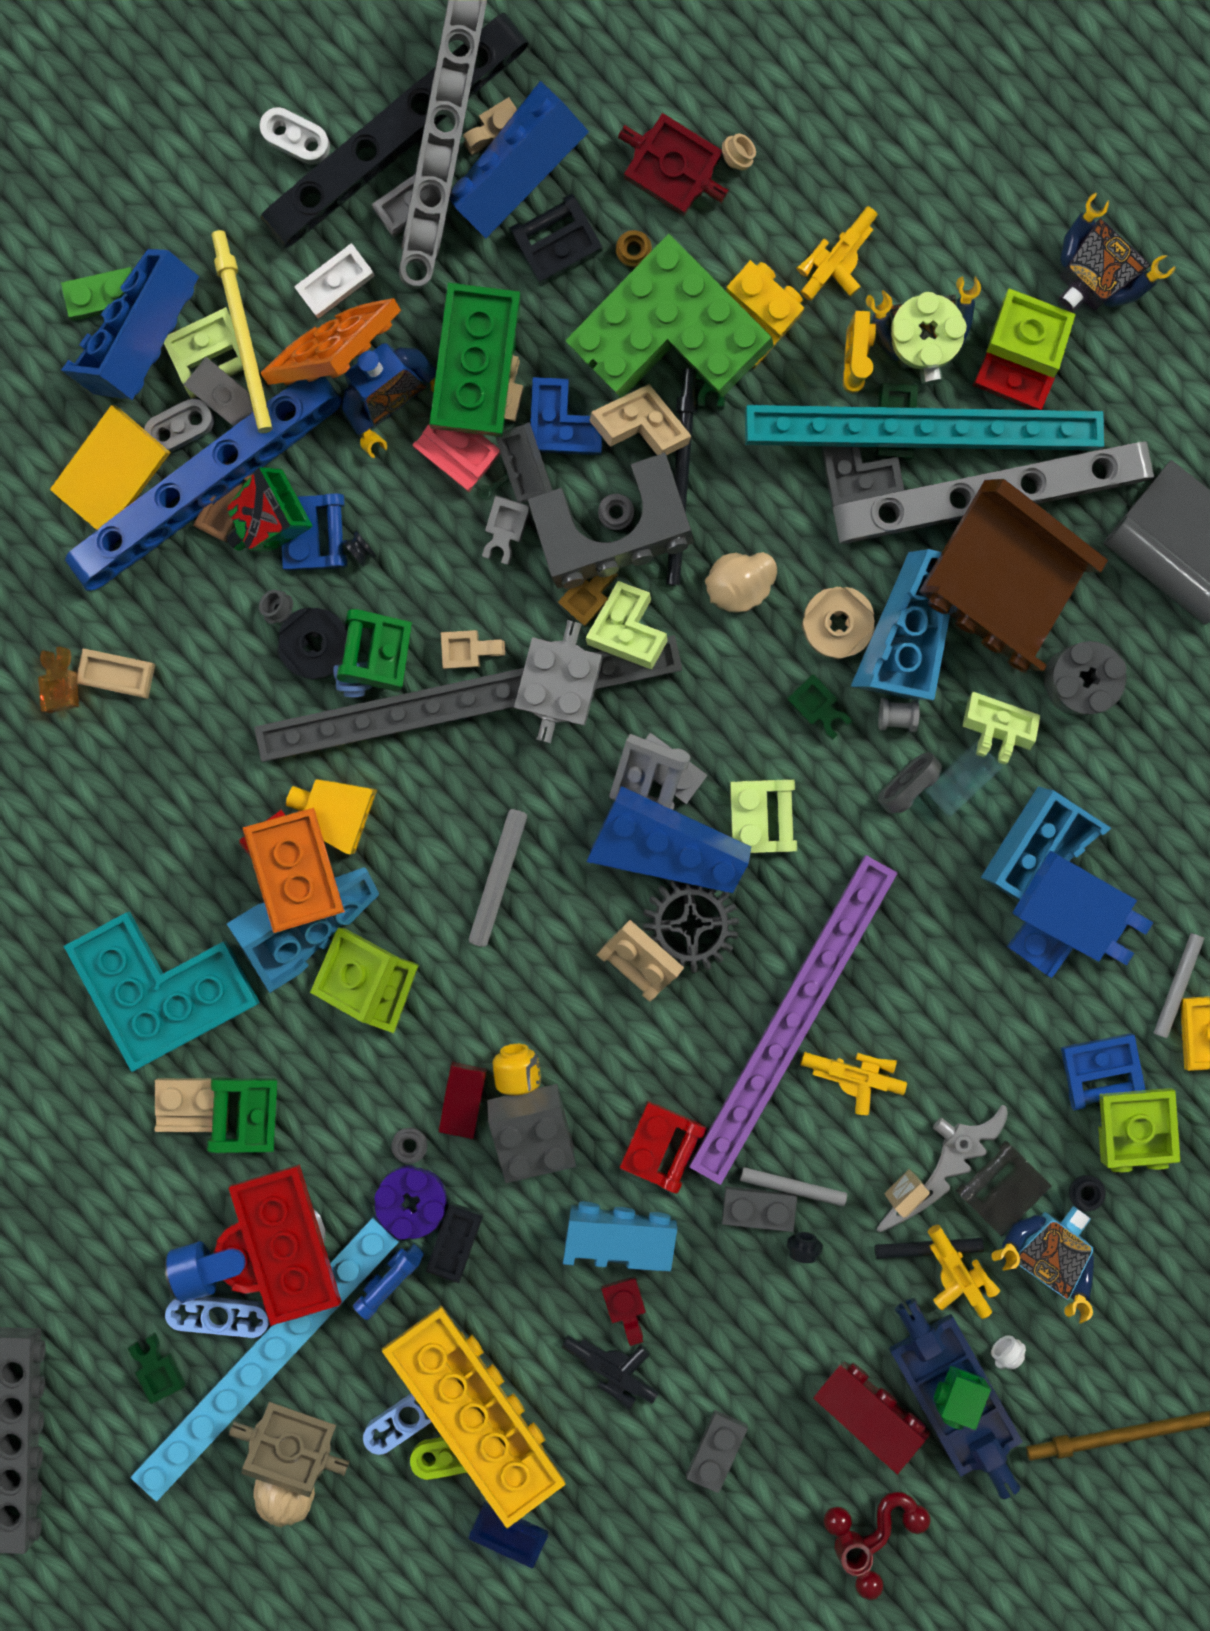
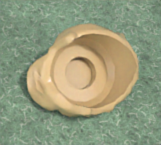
(741, 581)

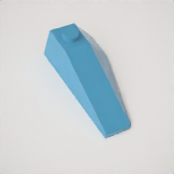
(284, 954)

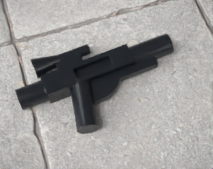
(616, 1367)

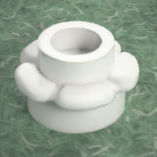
(1008, 1352)

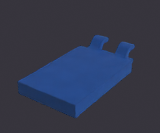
(1080, 909)

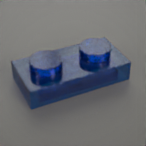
(518, 1542)

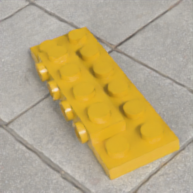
(475, 1415)

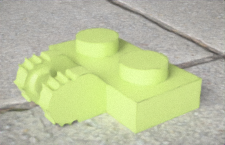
(1002, 722)

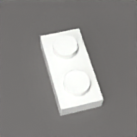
(334, 281)

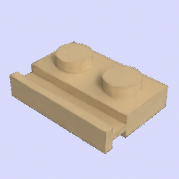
(184, 1105)

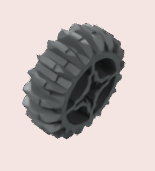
(714, 922)

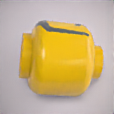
(516, 1070)

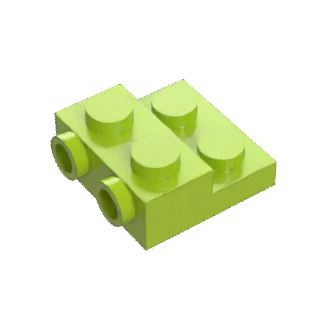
(1139, 1129)

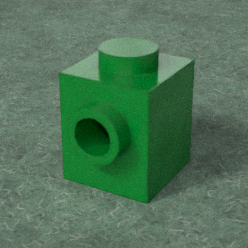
(961, 1398)

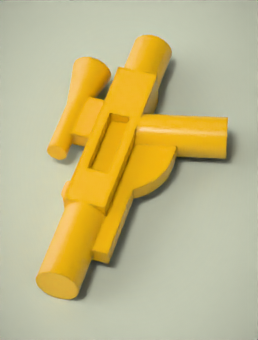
(840, 260)
(856, 1080)
(957, 1278)

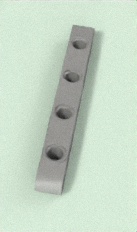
(438, 148)
(1052, 478)

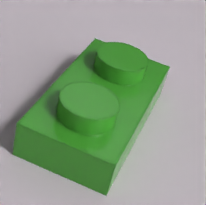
(91, 294)

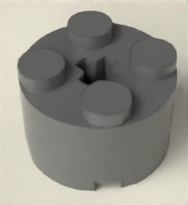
(1103, 669)

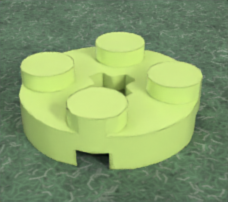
(927, 310)

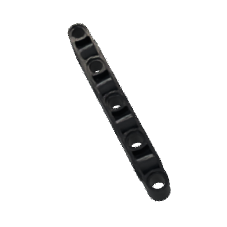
(388, 134)

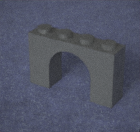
(660, 529)

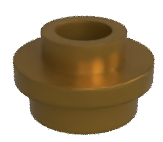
(632, 238)

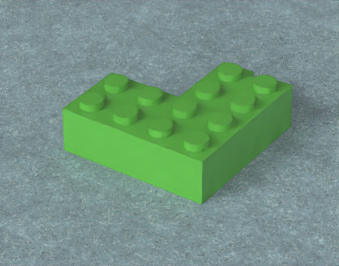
(665, 306)

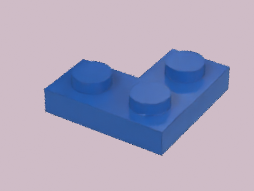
(552, 425)

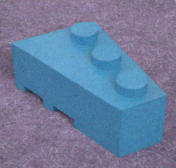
(1043, 826)
(620, 1237)

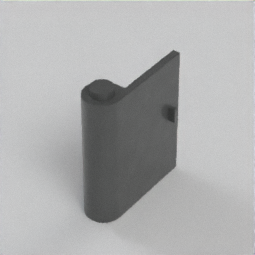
(1169, 539)

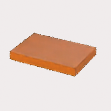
(293, 870)

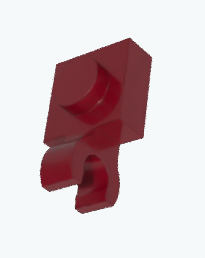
(624, 1304)

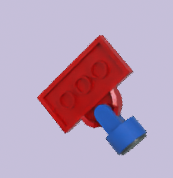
(268, 1250)

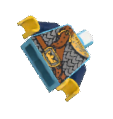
(1054, 1256)

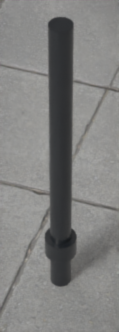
(686, 407)

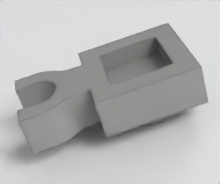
(507, 523)

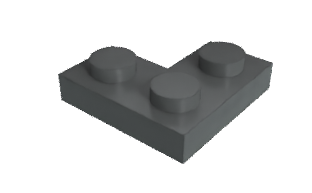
(854, 481)

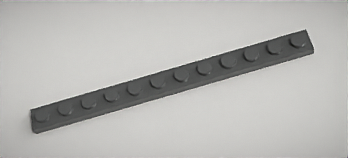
(430, 707)

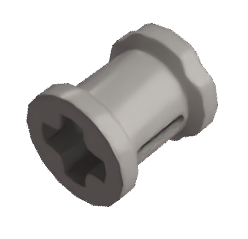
(898, 715)

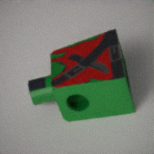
(266, 512)

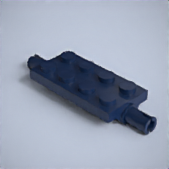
(924, 1363)

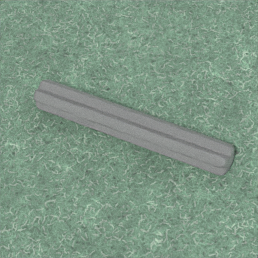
(497, 877)

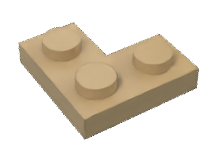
(643, 414)

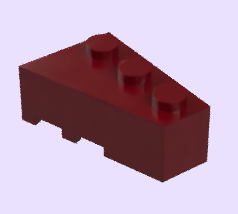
(872, 1416)

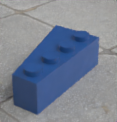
(517, 159)
(134, 327)
(667, 845)

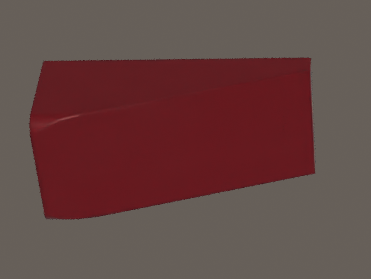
(462, 1100)

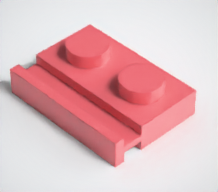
(458, 454)

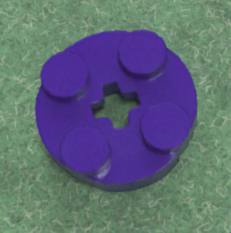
(417, 1182)

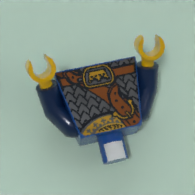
(381, 385)

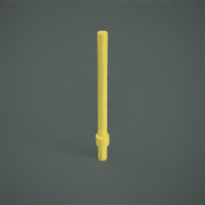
(227, 269)

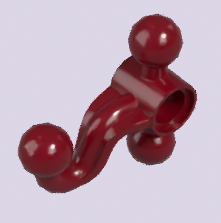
(838, 1523)

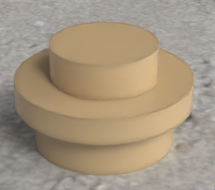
(738, 151)

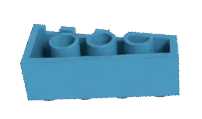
(908, 639)

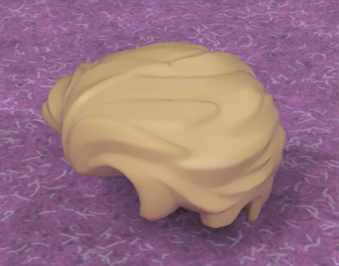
(280, 1505)

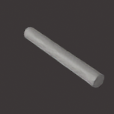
(1179, 985)
(793, 1186)

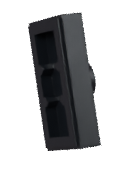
(454, 1242)

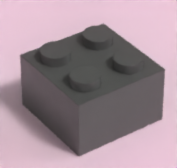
(531, 1133)

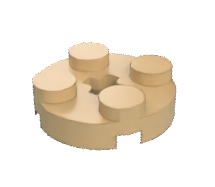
(837, 602)

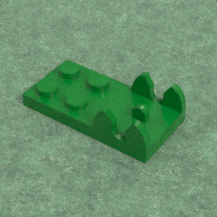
(475, 359)

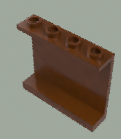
(1008, 573)

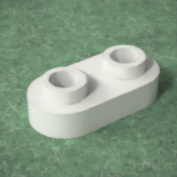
(296, 137)

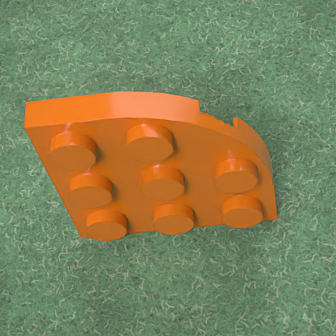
(332, 345)

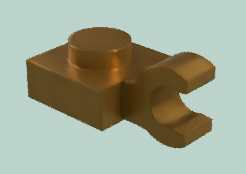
(587, 598)

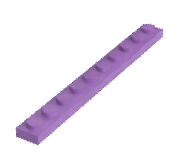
(792, 1019)

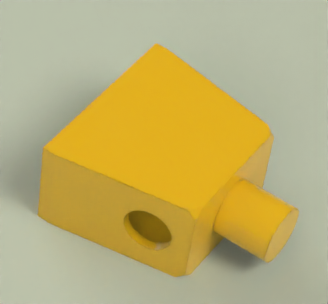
(339, 810)

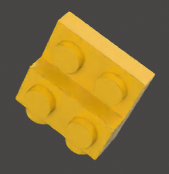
(765, 300)

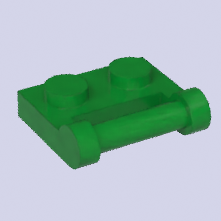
(386, 652)
(254, 1115)

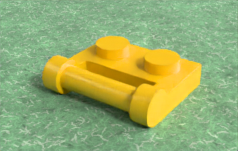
(859, 338)

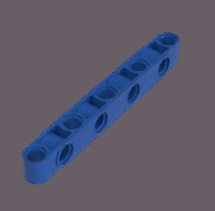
(150, 518)

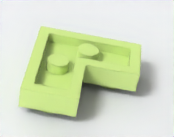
(619, 629)

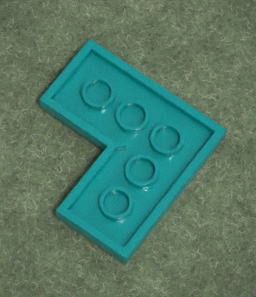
(150, 1008)

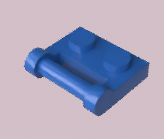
(304, 550)
(1101, 1060)
(379, 1288)

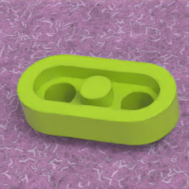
(444, 1465)

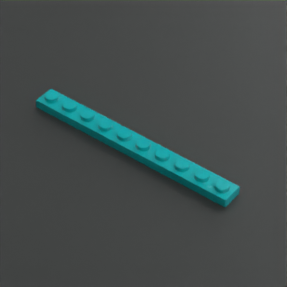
(923, 428)

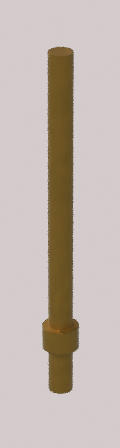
(1064, 1447)

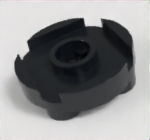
(293, 641)

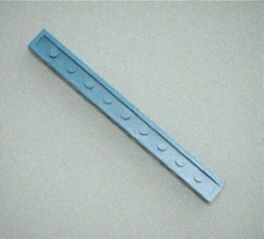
(257, 1367)

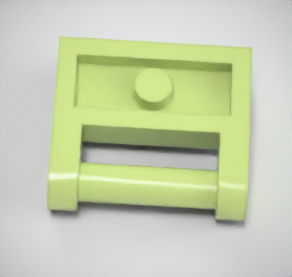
(203, 339)
(750, 814)

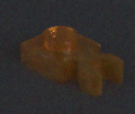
(59, 686)

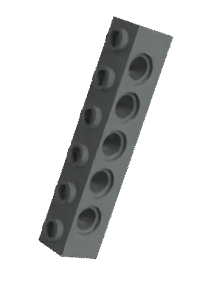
(28, 1350)

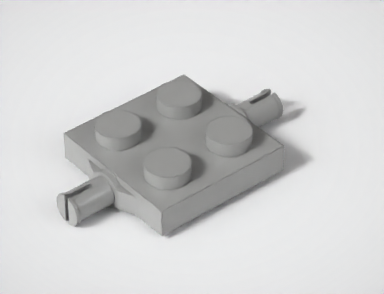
(558, 681)

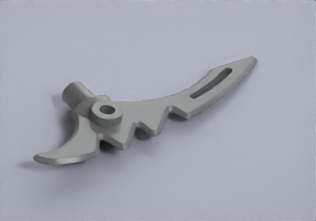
(959, 1144)

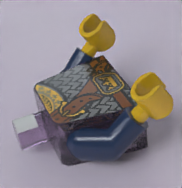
(1103, 265)

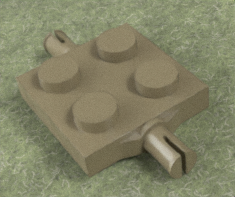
(288, 1449)

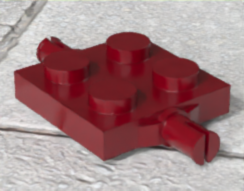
(673, 164)

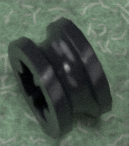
(359, 548)

